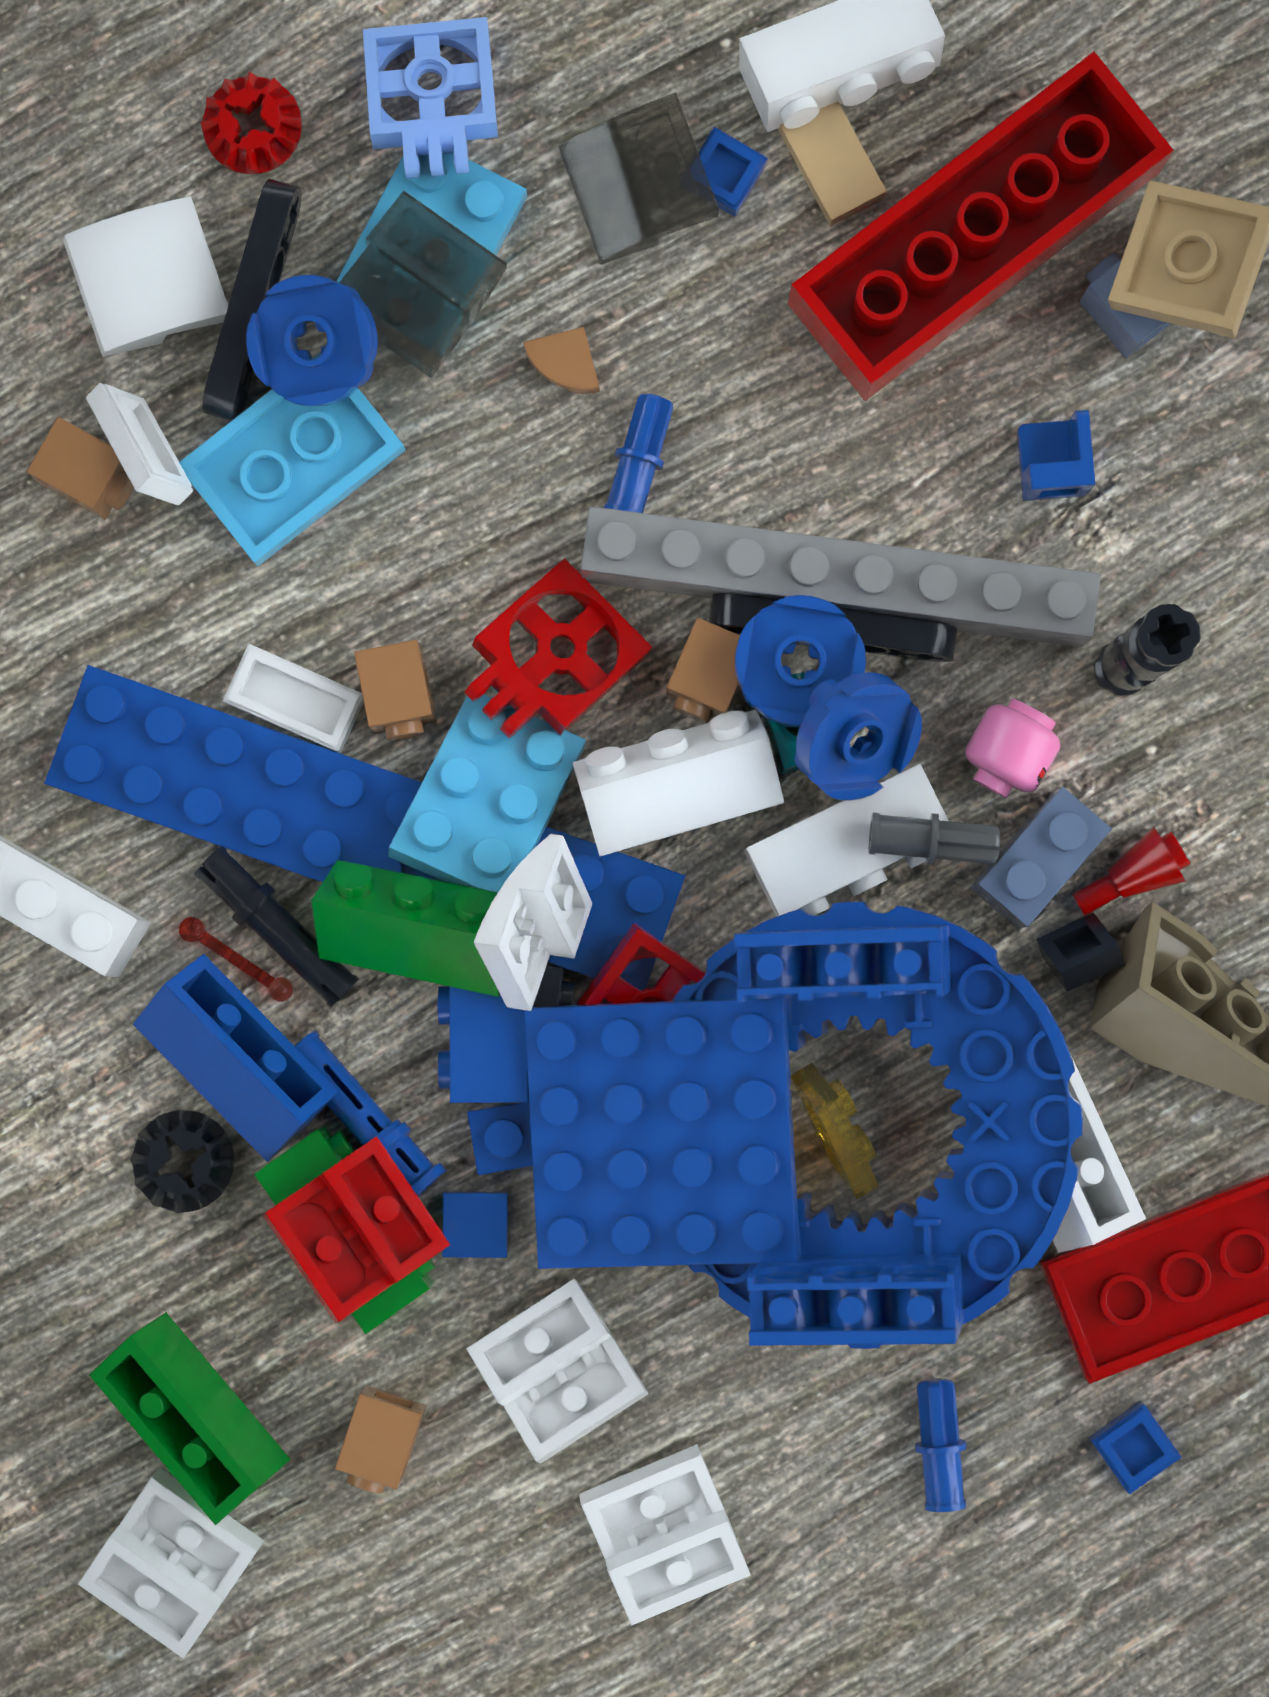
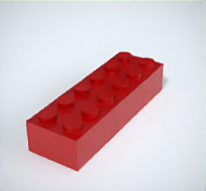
(979, 226)

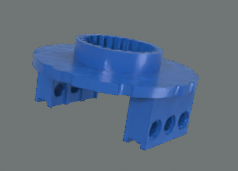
(1009, 1182)

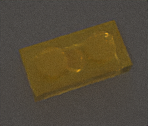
(844, 1145)

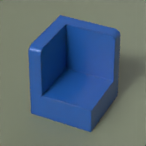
(1056, 458)

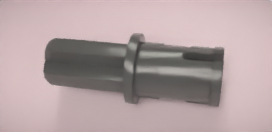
(933, 839)

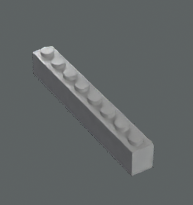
(853, 575)

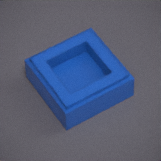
(730, 169)
(475, 1224)
(1135, 1447)

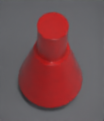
(1145, 867)

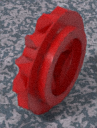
(258, 150)

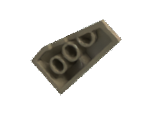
(1183, 1010)

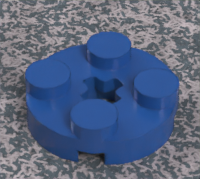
(283, 318)
(775, 632)
(834, 718)

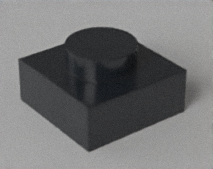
(1080, 952)
(553, 988)

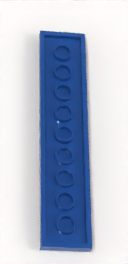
(300, 803)

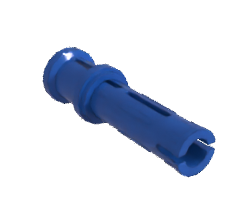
(367, 1119)

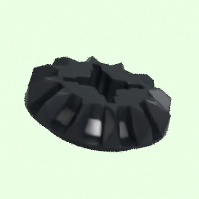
(210, 1172)

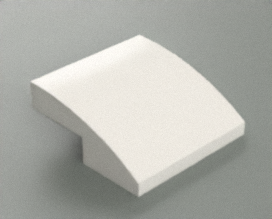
(146, 276)
(533, 917)
(557, 1371)
(664, 1534)
(170, 1564)

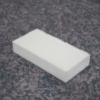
(139, 444)
(294, 698)

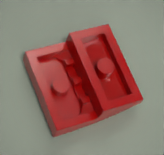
(356, 1230)

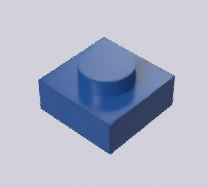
(501, 1137)

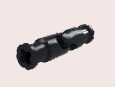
(1147, 650)

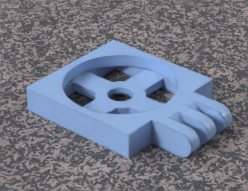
(433, 132)

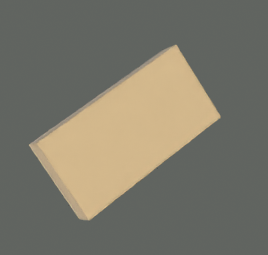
(834, 164)

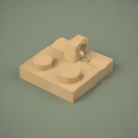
(1191, 259)

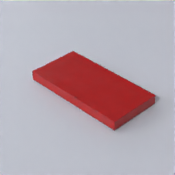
(1165, 1280)

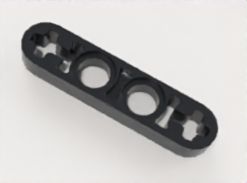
(258, 273)
(878, 632)

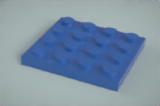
(662, 1133)

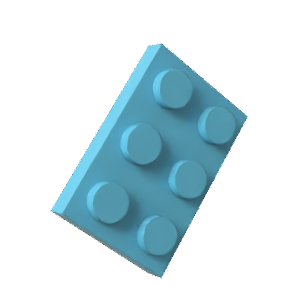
(473, 202)
(288, 466)
(485, 798)

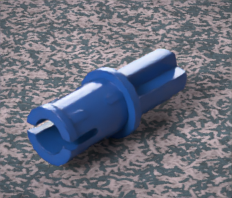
(640, 454)
(940, 1445)

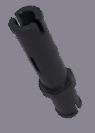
(274, 924)

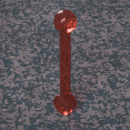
(194, 930)

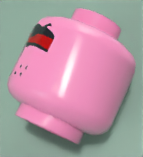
(1012, 748)

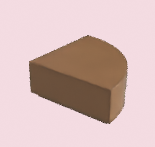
(564, 360)

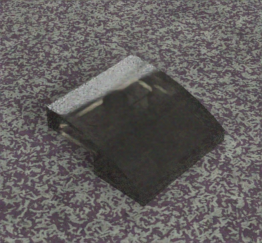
(638, 178)
(422, 282)

